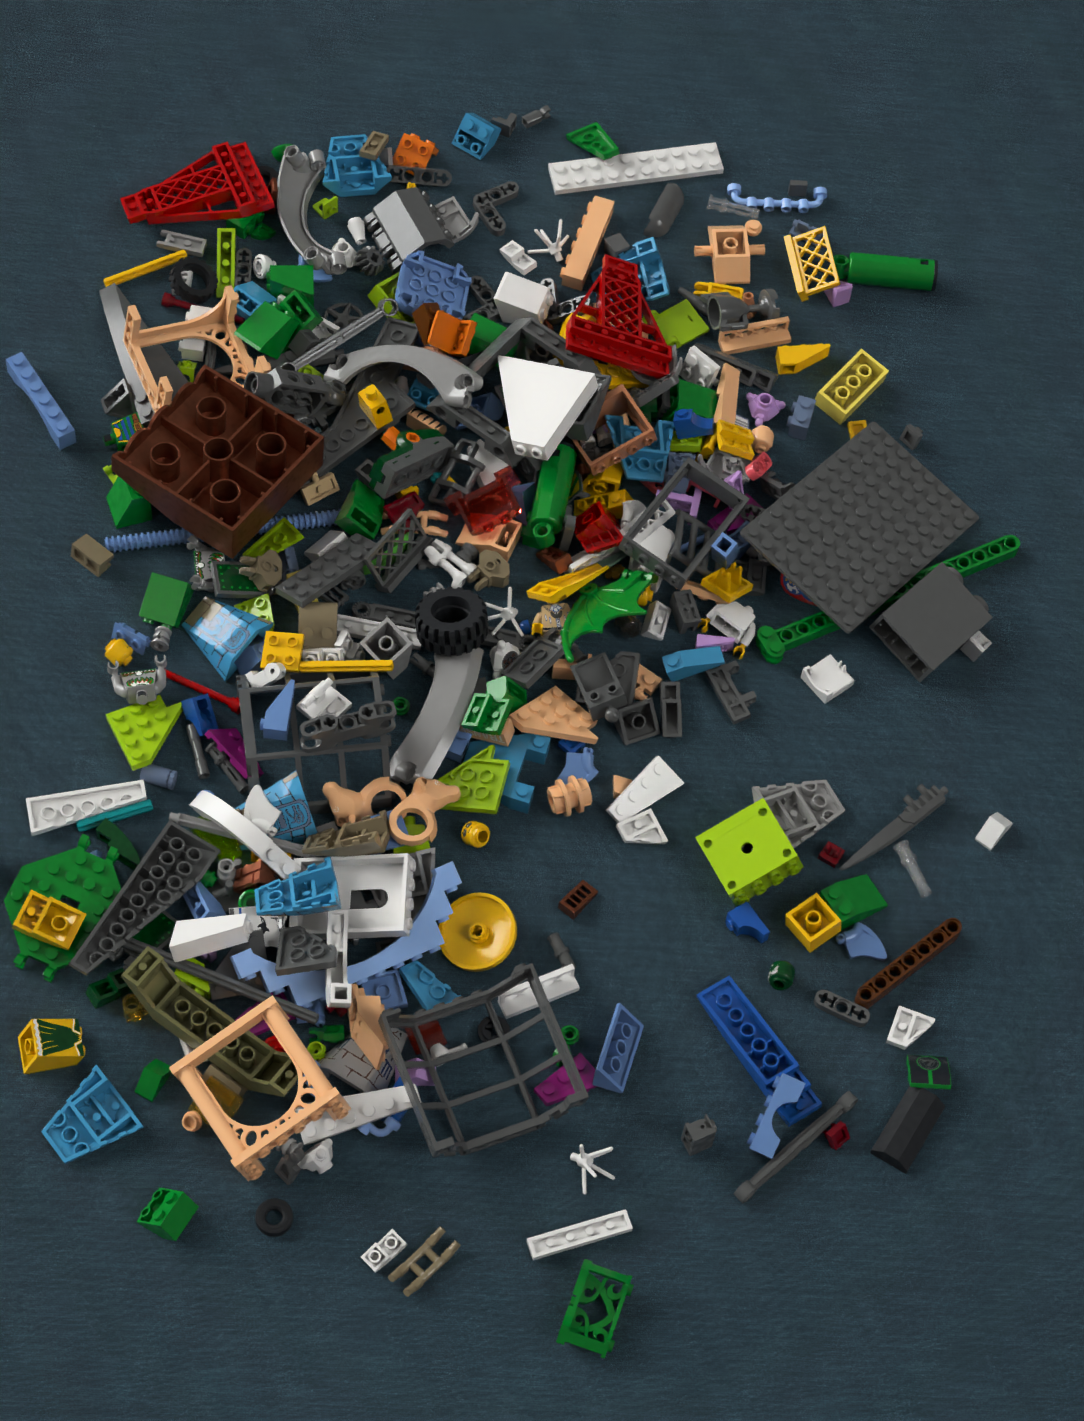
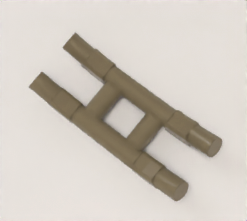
(425, 1249)

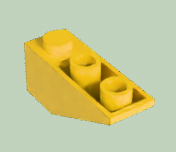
(797, 358)
(612, 501)

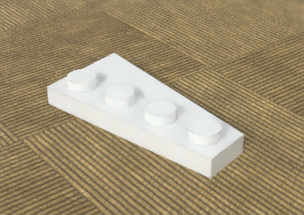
(648, 787)

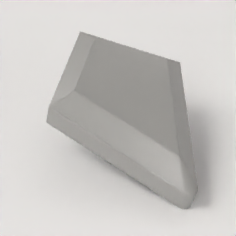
(733, 464)

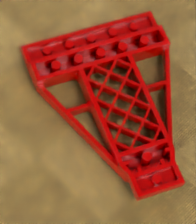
(240, 184)
(616, 343)

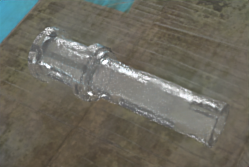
(754, 213)
(909, 860)

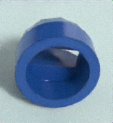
(525, 627)

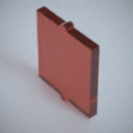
(431, 1035)

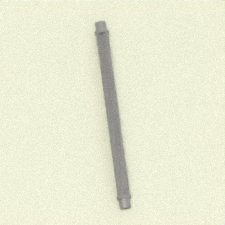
(211, 827)

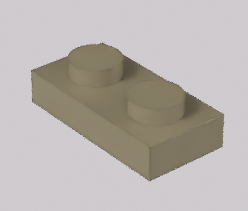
(374, 145)

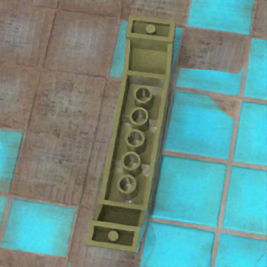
(198, 1020)

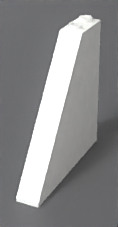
(542, 403)

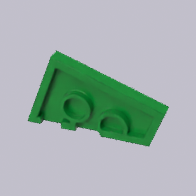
(594, 140)

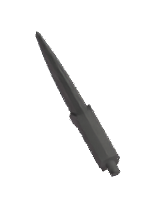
(289, 356)
(911, 816)

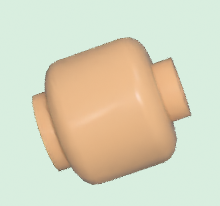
(762, 439)

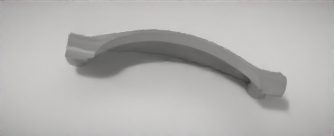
(295, 186)
(447, 374)
(439, 718)

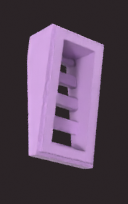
(704, 641)

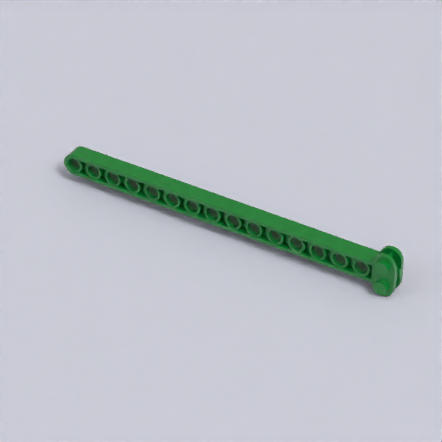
(773, 645)

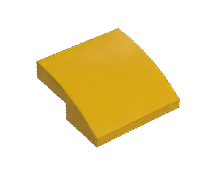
(735, 439)

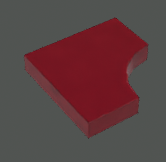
(396, 508)

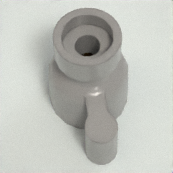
(227, 870)

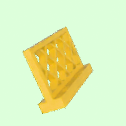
(797, 263)

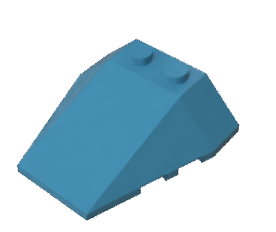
(650, 269)

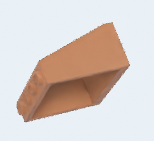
(617, 403)

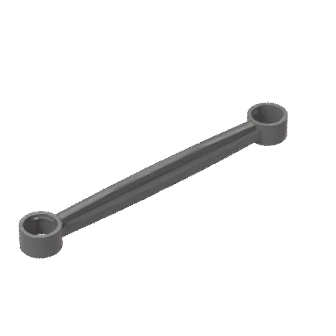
(341, 336)
(790, 1151)

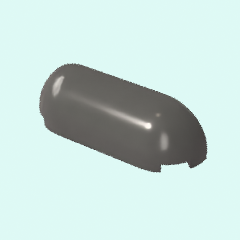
(665, 211)

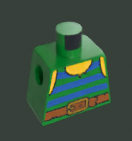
(122, 431)

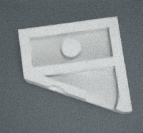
(642, 829)
(908, 1027)

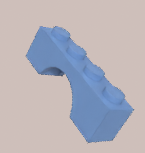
(786, 1091)

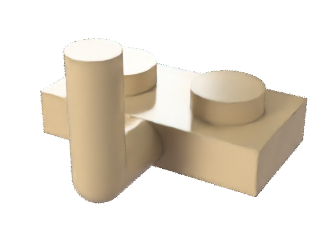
(319, 488)

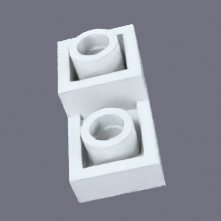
(351, 650)
(323, 654)
(384, 1251)

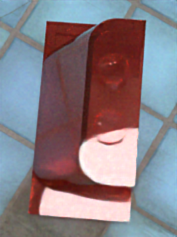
(488, 505)

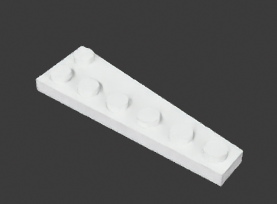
(66, 808)
(364, 1109)

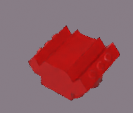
(597, 529)

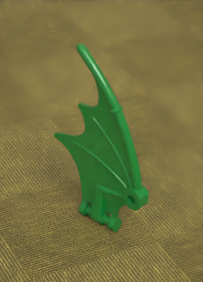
(602, 604)

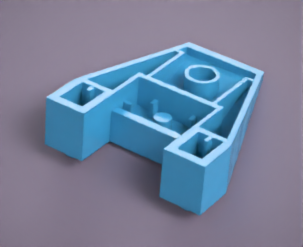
(521, 747)

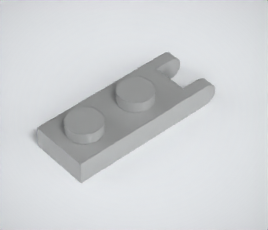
(176, 242)

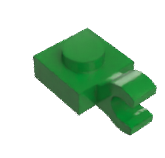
(329, 1033)

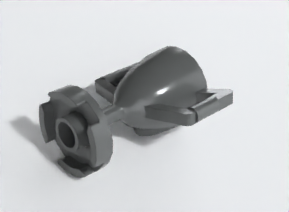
(727, 311)

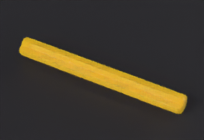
(145, 268)
(346, 666)

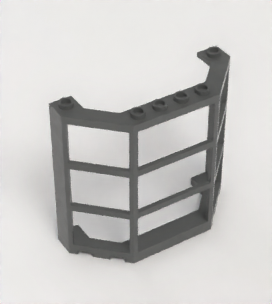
(252, 757)
(392, 1019)

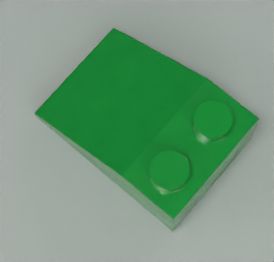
(853, 899)

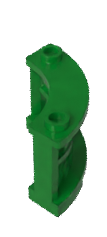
(572, 1330)

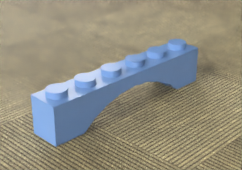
(52, 415)

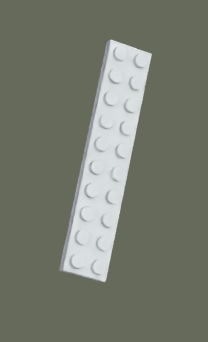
(635, 168)

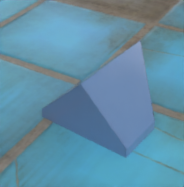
(525, 494)

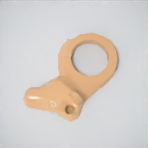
(424, 800)
(352, 805)

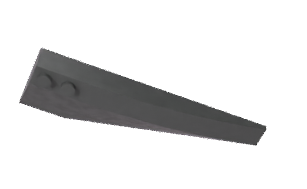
(158, 360)
(163, 876)

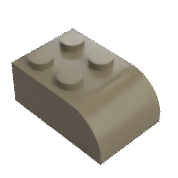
(318, 624)

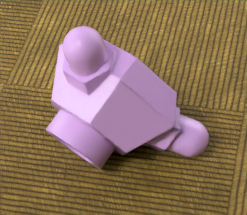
(763, 407)

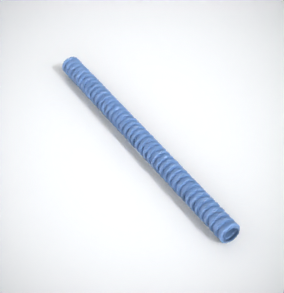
(181, 536)

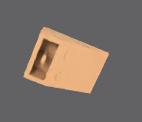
(501, 539)
(366, 1028)

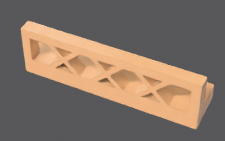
(754, 338)

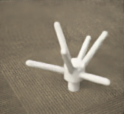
(554, 248)
(507, 613)
(585, 1161)

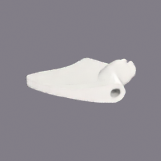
(631, 510)
(261, 811)

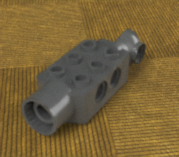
(295, 391)

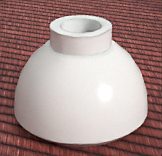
(262, 265)

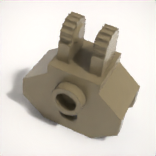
(263, 569)
(490, 571)

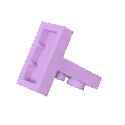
(685, 502)

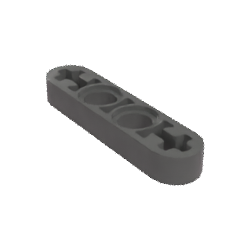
(418, 171)

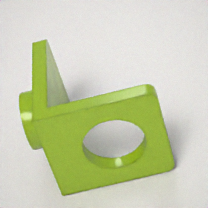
(329, 207)
(187, 368)

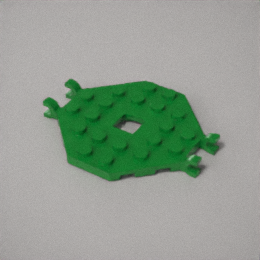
(68, 875)

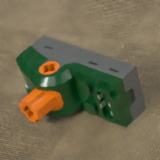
(413, 459)

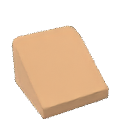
(619, 785)

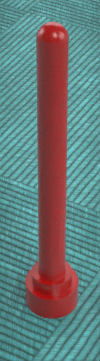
(232, 703)

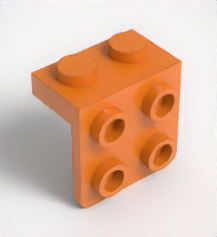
(414, 152)
(451, 334)

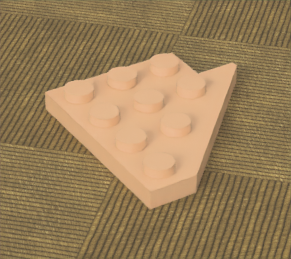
(555, 716)

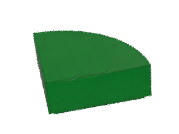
(263, 232)

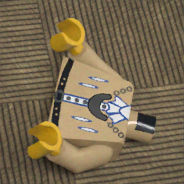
(550, 616)

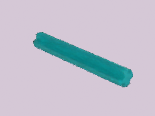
(115, 815)

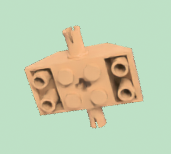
(729, 253)

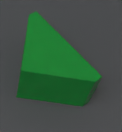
(152, 1079)

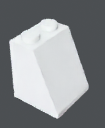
(522, 299)
(660, 544)

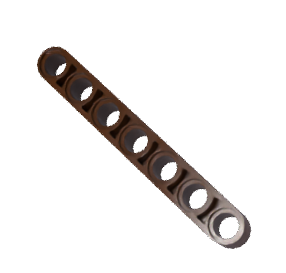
(911, 955)

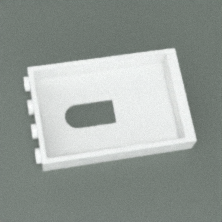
(367, 872)

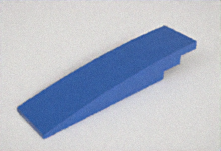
(756, 1045)

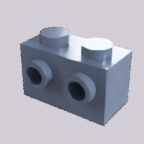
(801, 418)
(673, 464)

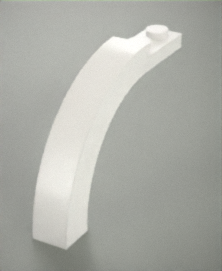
(245, 831)
(336, 983)

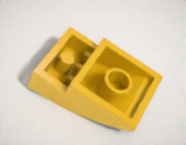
(49, 920)

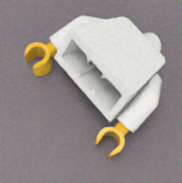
(734, 622)

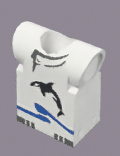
(269, 924)

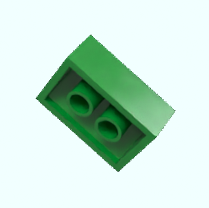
(485, 333)

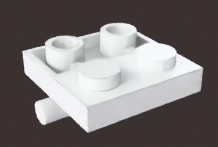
(699, 369)
(323, 700)

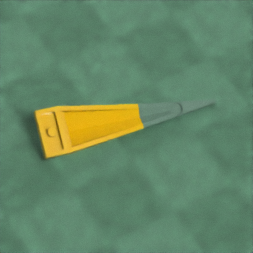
(561, 587)

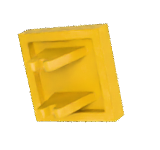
(727, 583)
(283, 648)

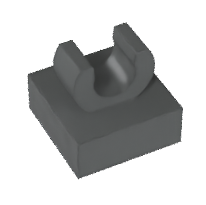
(911, 436)

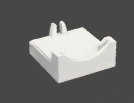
(827, 678)

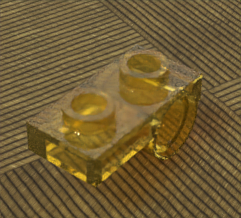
(136, 1013)

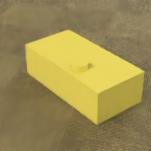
(851, 386)

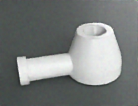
(439, 1050)

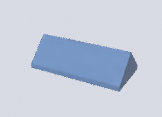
(618, 1050)

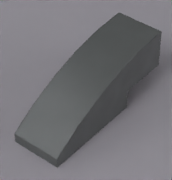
(670, 709)

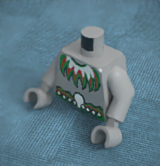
(202, 559)
(139, 685)

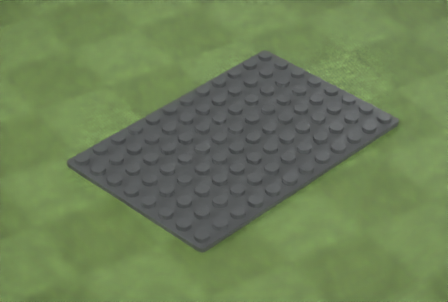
(859, 526)

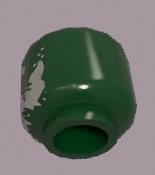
(781, 975)

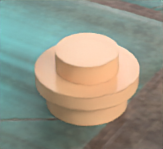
(753, 227)
(192, 1121)

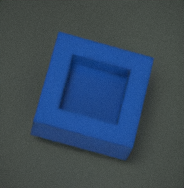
(570, 746)

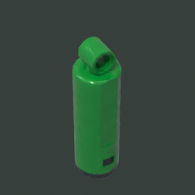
(887, 271)
(553, 494)

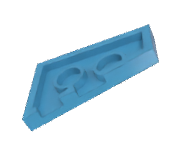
(425, 985)

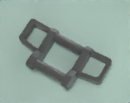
(453, 487)

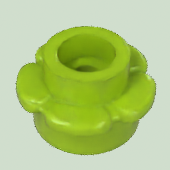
(317, 1046)

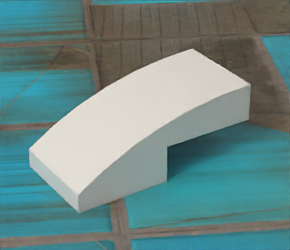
(517, 258)

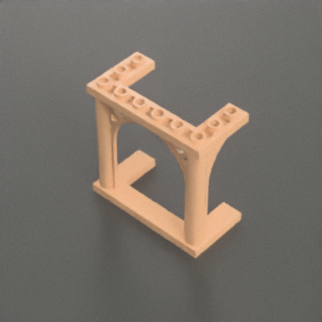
(215, 321)
(326, 1097)

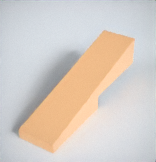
(728, 394)

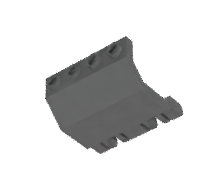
(406, 225)

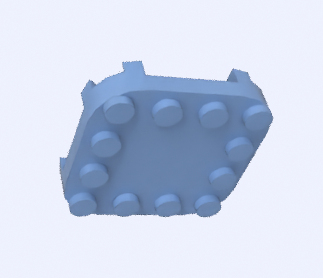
(431, 281)

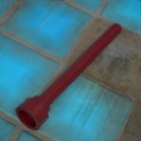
(169, 301)

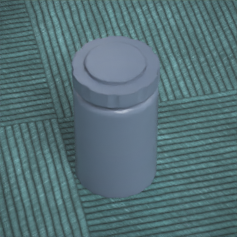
(159, 776)

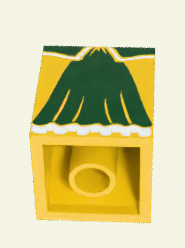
(50, 1044)

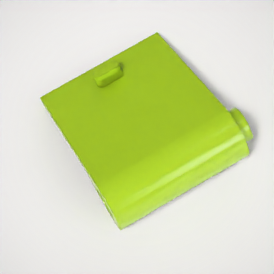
(679, 324)

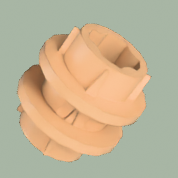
(567, 796)

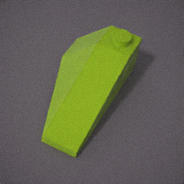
(387, 289)

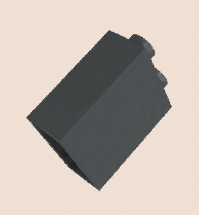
(931, 621)

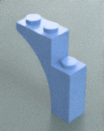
(729, 547)

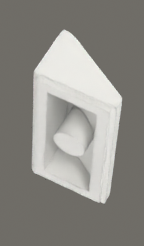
(656, 621)

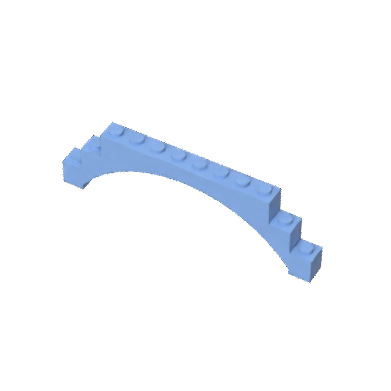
(423, 936)

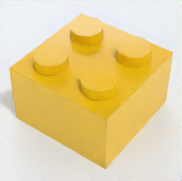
(813, 922)

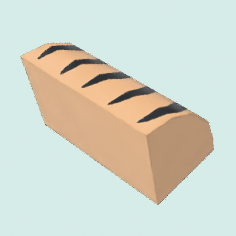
(418, 420)

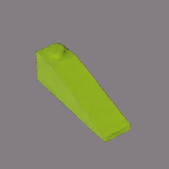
(225, 259)

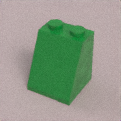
(287, 278)
(268, 329)
(691, 396)
(127, 505)
(165, 601)

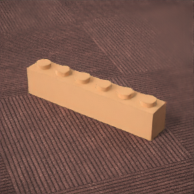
(587, 243)

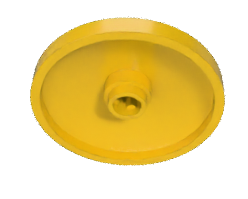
(475, 915)

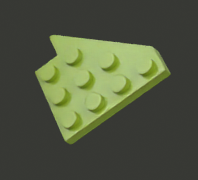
(143, 729)
(480, 782)

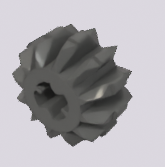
(370, 261)

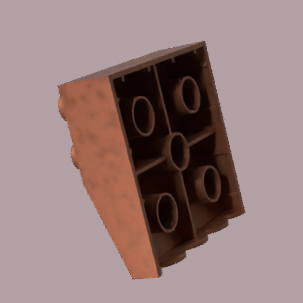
(219, 460)

